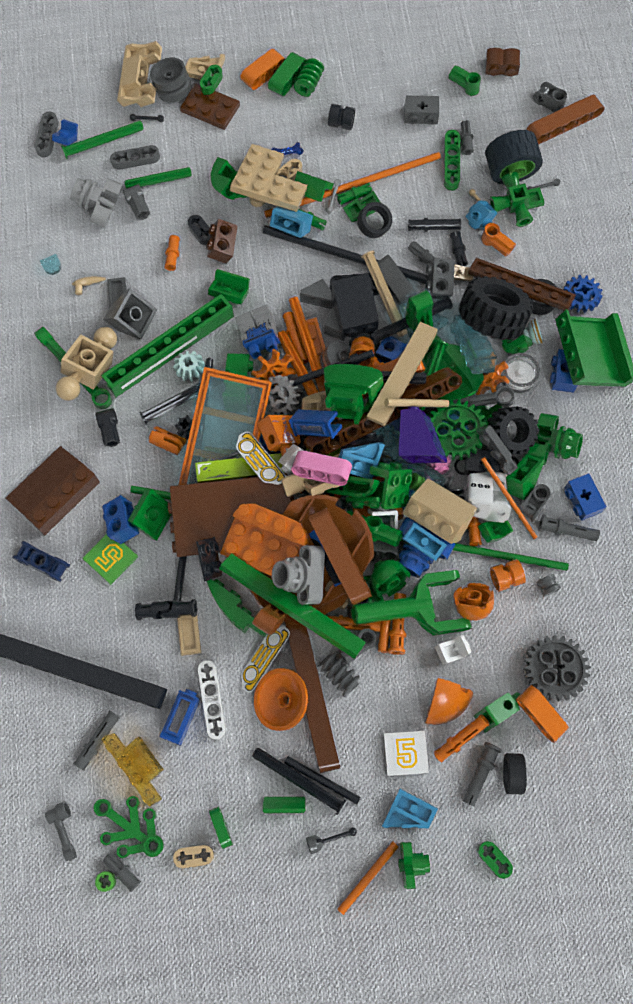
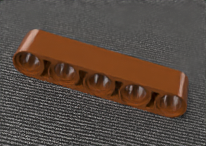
(566, 118)
(340, 556)

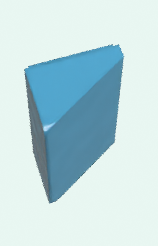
(424, 541)

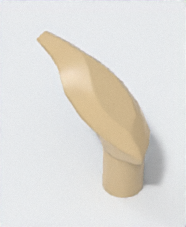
(86, 281)

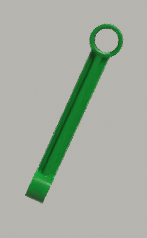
(49, 342)

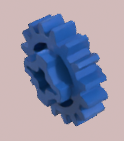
(584, 291)

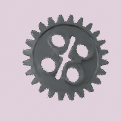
(575, 668)

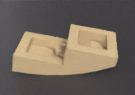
(315, 402)

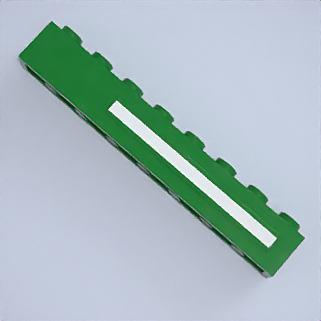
(168, 345)

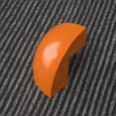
(447, 702)

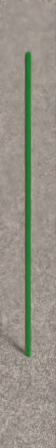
(458, 547)

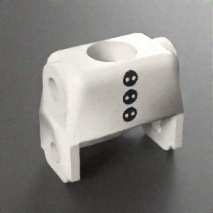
(488, 497)

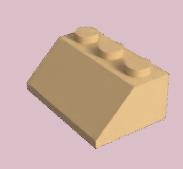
(440, 511)

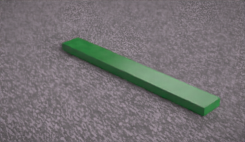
(289, 604)

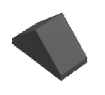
(317, 294)

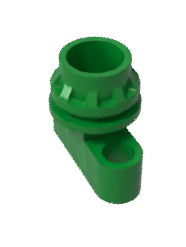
(561, 442)

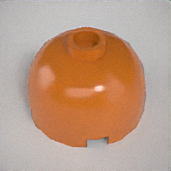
(474, 601)

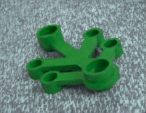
(132, 829)

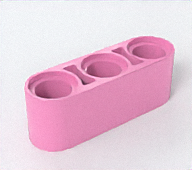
(321, 468)

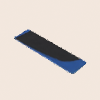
(327, 563)

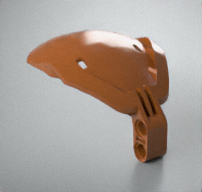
(358, 539)

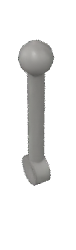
(337, 183)

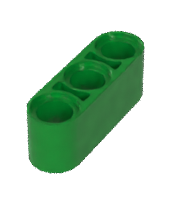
(286, 74)

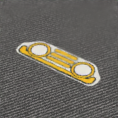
(259, 459)
(263, 658)

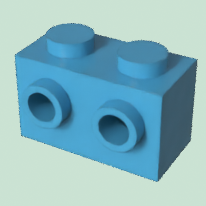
(291, 222)

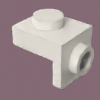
(453, 650)

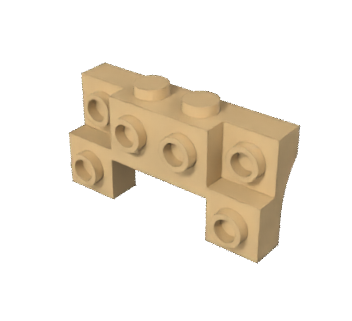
(134, 74)

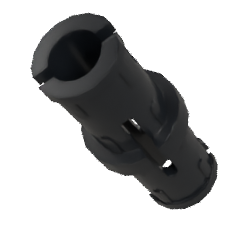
(458, 248)

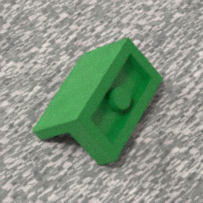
(315, 186)

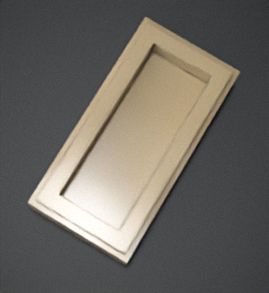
(189, 635)

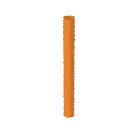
(368, 877)

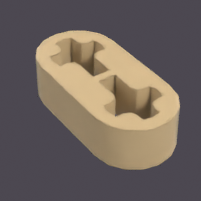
(194, 861)

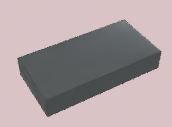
(116, 288)

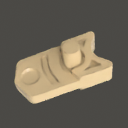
(461, 273)

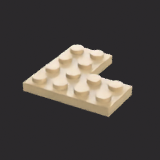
(259, 179)

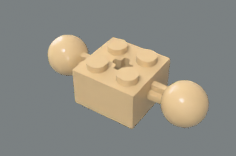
(86, 362)

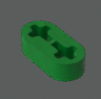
(213, 80)
(220, 827)
(491, 862)

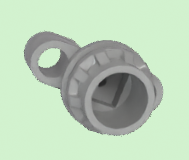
(99, 199)
(302, 574)

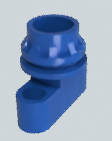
(415, 560)

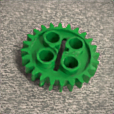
(466, 416)

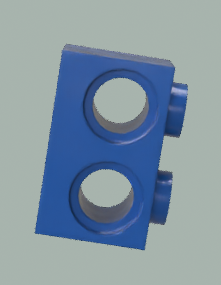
(392, 343)
(116, 517)

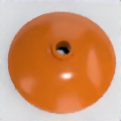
(272, 696)

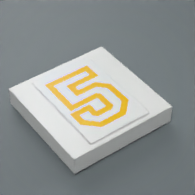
(406, 753)

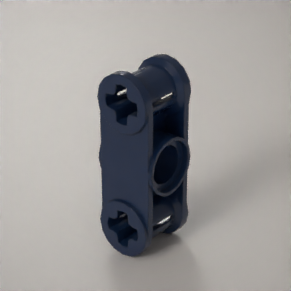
(30, 556)

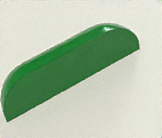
(356, 487)

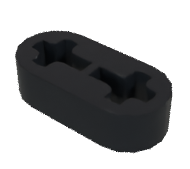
(197, 232)

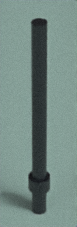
(354, 359)

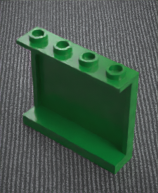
(595, 350)

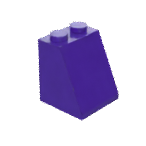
(418, 438)

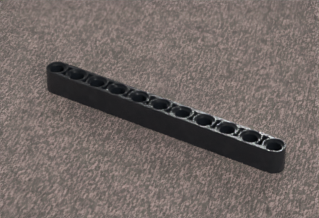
(82, 672)

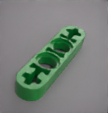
(452, 160)

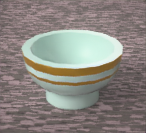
(533, 332)

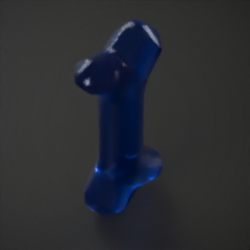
(290, 150)

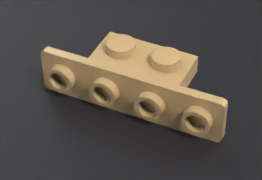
(293, 484)

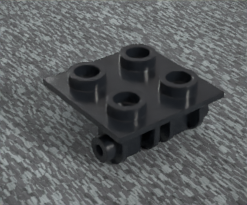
(209, 558)

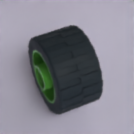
(512, 153)

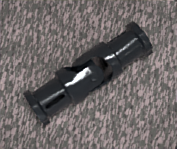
(166, 609)

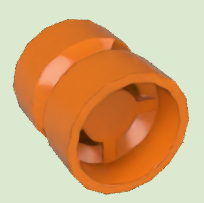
(362, 345)
(507, 575)

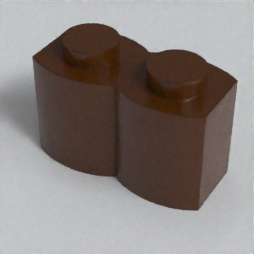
(502, 61)

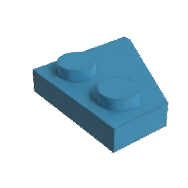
(362, 458)
(409, 812)

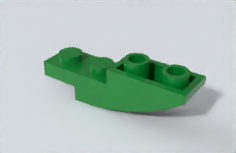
(229, 604)

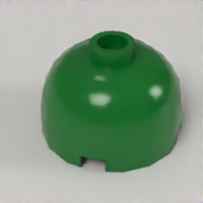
(388, 577)

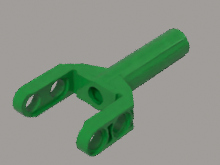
(417, 605)

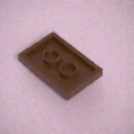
(213, 108)

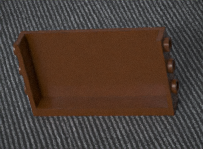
(208, 509)

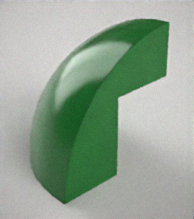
(222, 178)

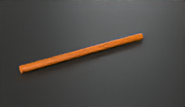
(509, 498)

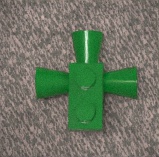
(518, 199)

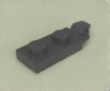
(497, 449)

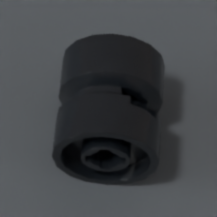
(340, 116)

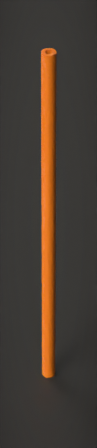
(359, 182)

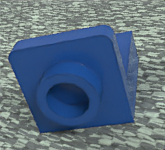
(67, 133)

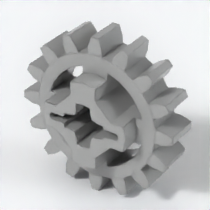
(286, 392)

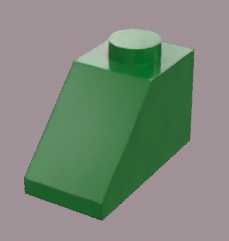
(525, 477)

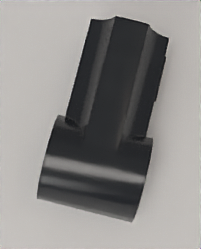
(108, 422)

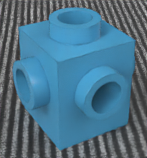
(480, 214)

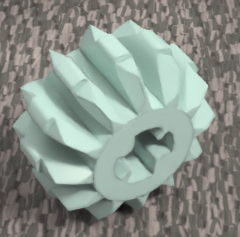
(191, 371)

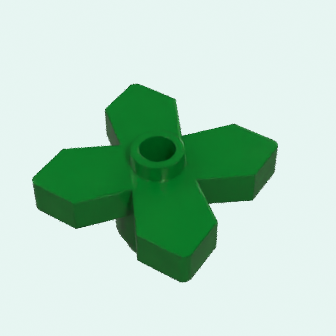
(412, 865)

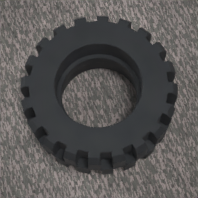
(495, 308)

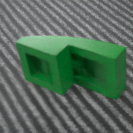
(356, 206)

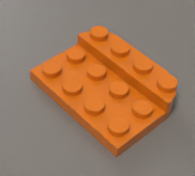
(263, 537)

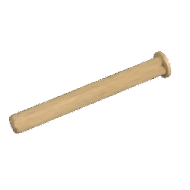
(383, 289)

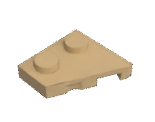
(197, 67)

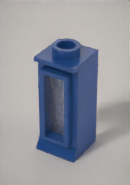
(314, 423)
(180, 717)

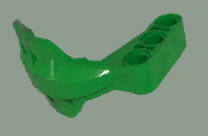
(420, 310)

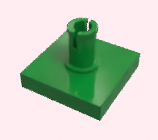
(150, 514)

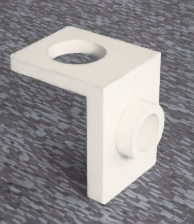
(392, 512)

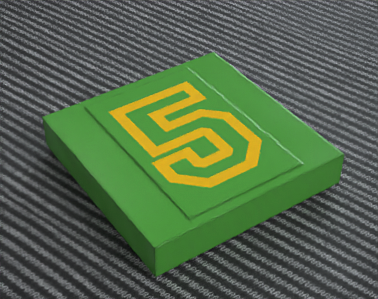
(110, 558)

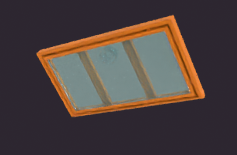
(223, 411)

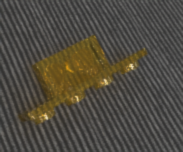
(137, 764)

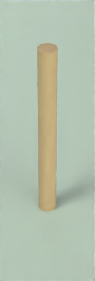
(416, 402)

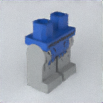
(258, 332)

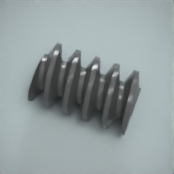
(340, 673)

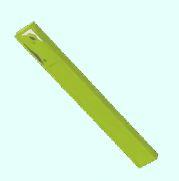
(232, 468)

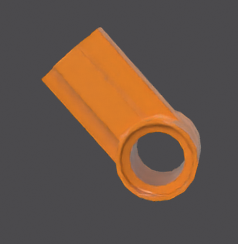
(497, 239)

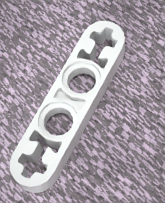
(211, 700)

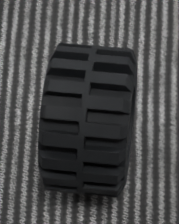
(525, 428)

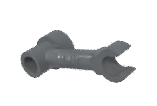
(57, 816)

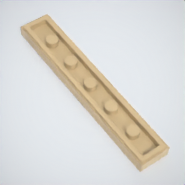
(402, 372)

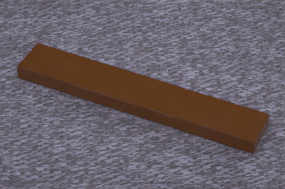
(535, 289)

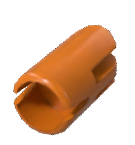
(167, 440)

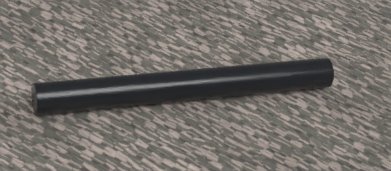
(322, 780)

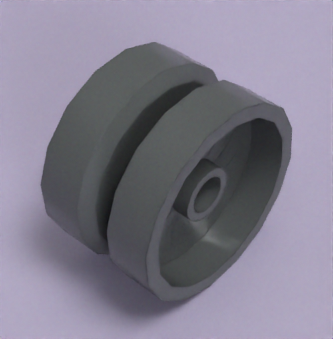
(171, 79)

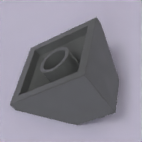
(130, 314)

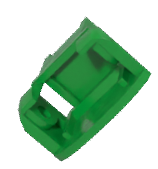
(345, 388)

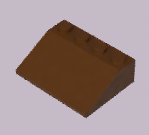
(53, 490)

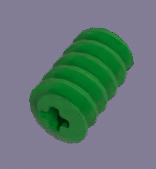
(309, 77)

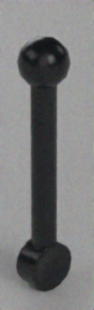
(160, 118)

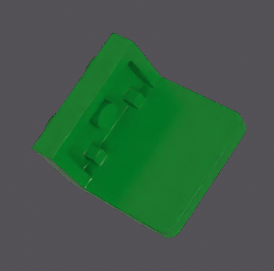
(396, 484)

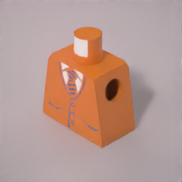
(278, 433)

